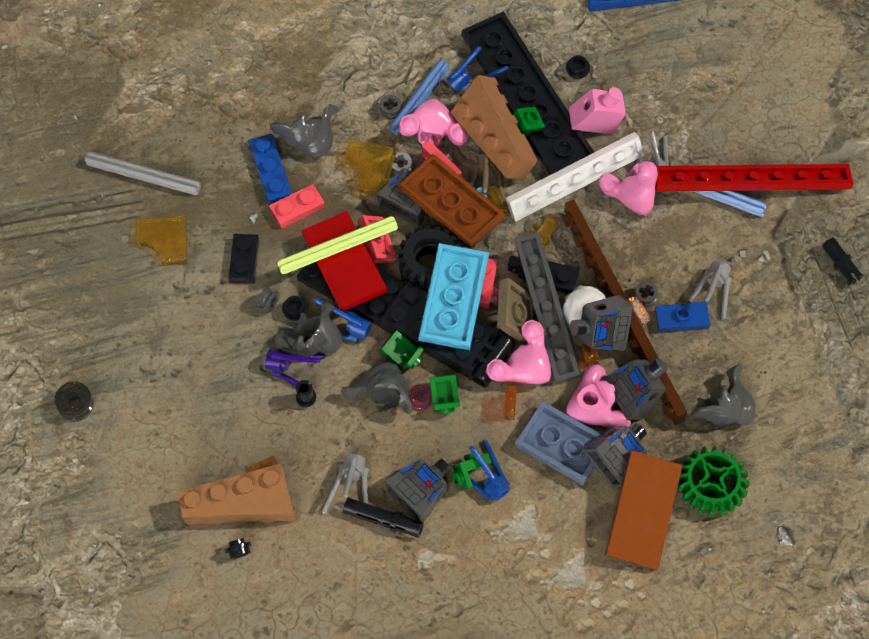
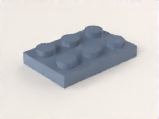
(558, 442)

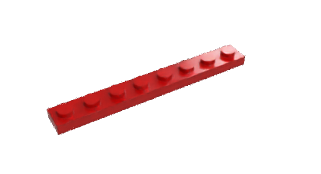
(754, 177)

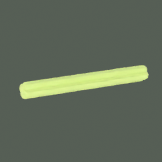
(337, 245)

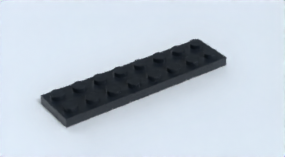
(525, 87)

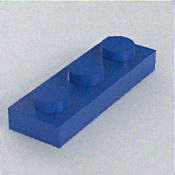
(270, 168)

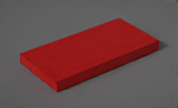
(349, 273)

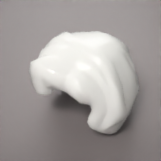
(577, 299)

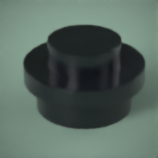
(577, 67)
(294, 307)
(238, 548)

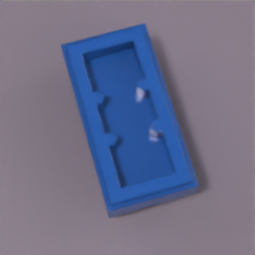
(682, 317)

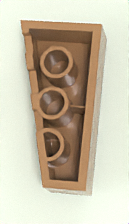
(490, 124)
(239, 499)

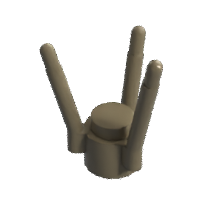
(486, 169)

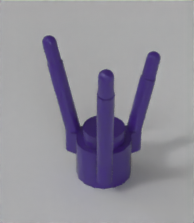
(279, 361)

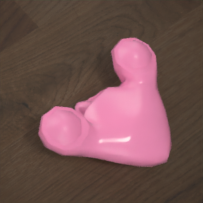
(432, 123)
(636, 190)
(526, 363)
(593, 401)

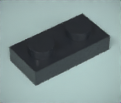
(243, 258)

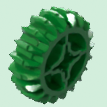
(721, 498)

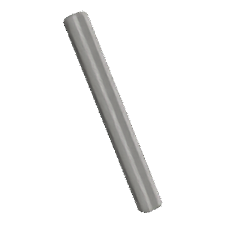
(143, 173)

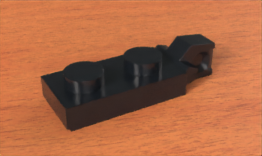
(563, 276)

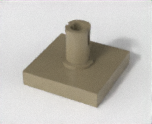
(513, 309)

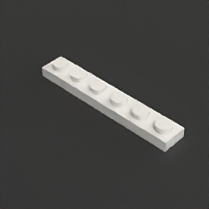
(574, 176)

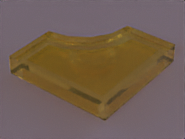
(371, 163)
(166, 237)

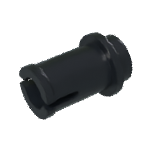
(305, 394)

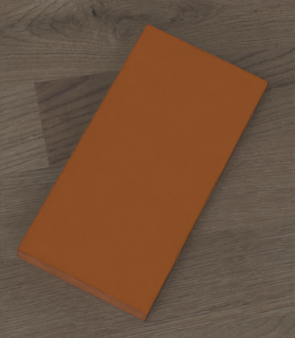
(451, 201)
(643, 510)

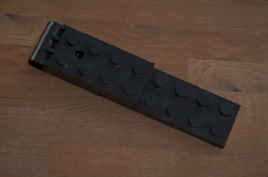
(403, 311)

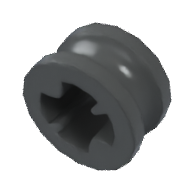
(384, 104)
(647, 286)
(268, 299)

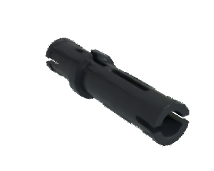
(393, 520)

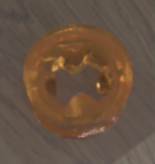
(589, 355)

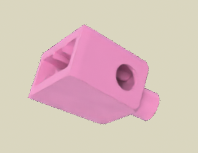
(598, 111)

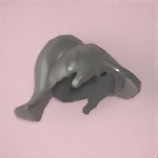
(310, 136)
(311, 335)
(384, 385)
(732, 404)

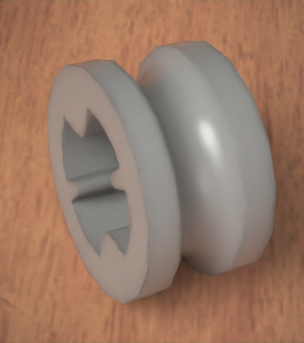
(401, 156)

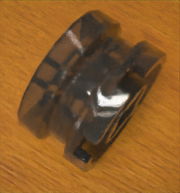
(71, 392)

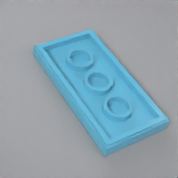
(454, 296)

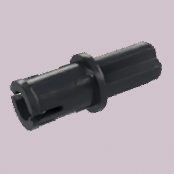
(842, 260)

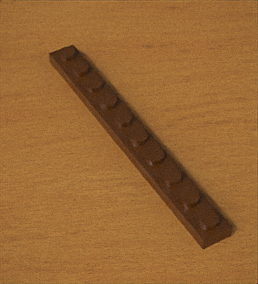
(605, 279)

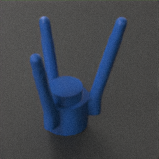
(460, 77)
(357, 325)
(495, 486)

